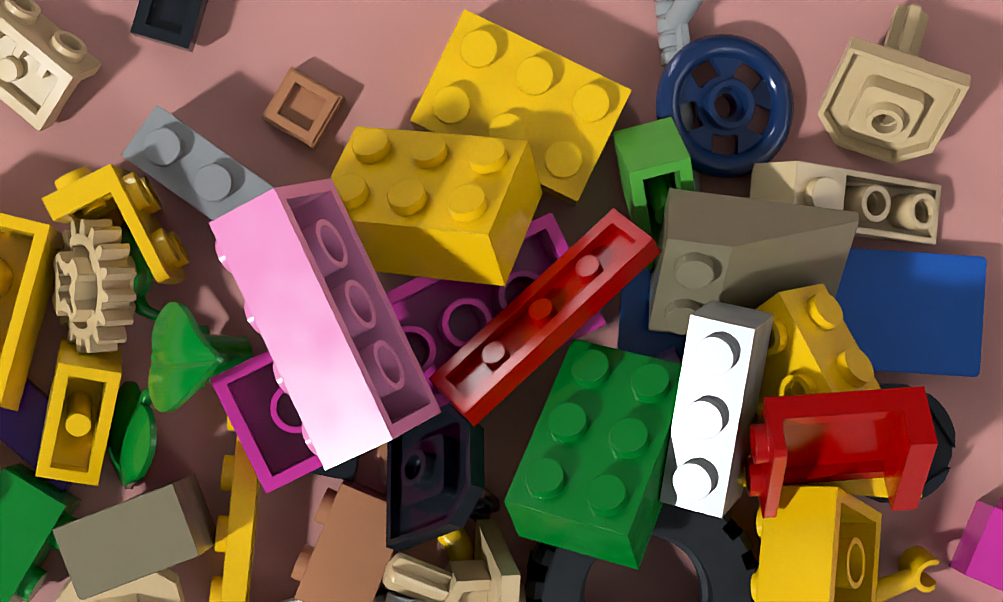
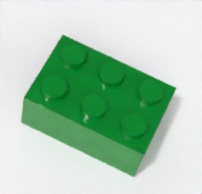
(598, 455)

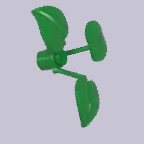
(181, 365)

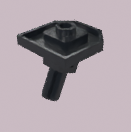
(436, 480)

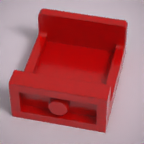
(840, 440)

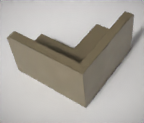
(136, 537)

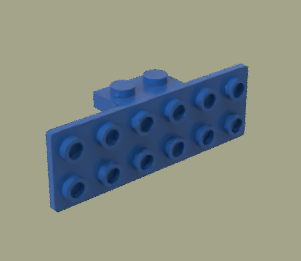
(899, 306)

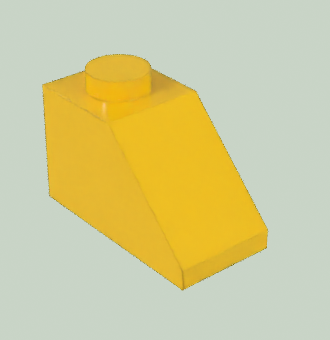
(79, 414)

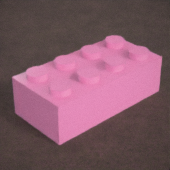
(324, 319)

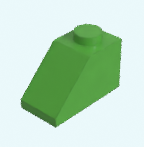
(649, 163)

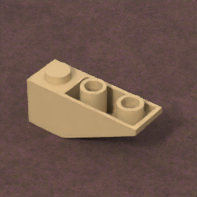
(886, 204)

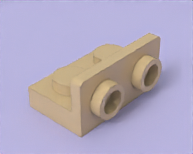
(39, 63)

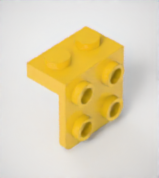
(98, 193)
(811, 348)

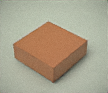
(303, 108)

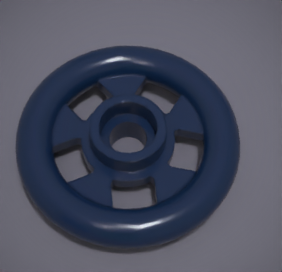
(770, 93)

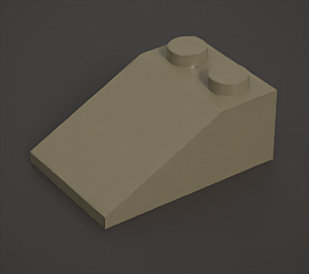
(741, 253)

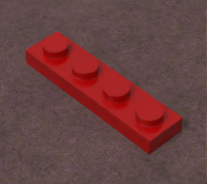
(544, 316)

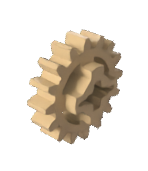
(94, 285)

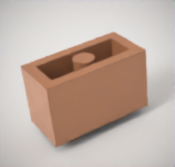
(350, 548)

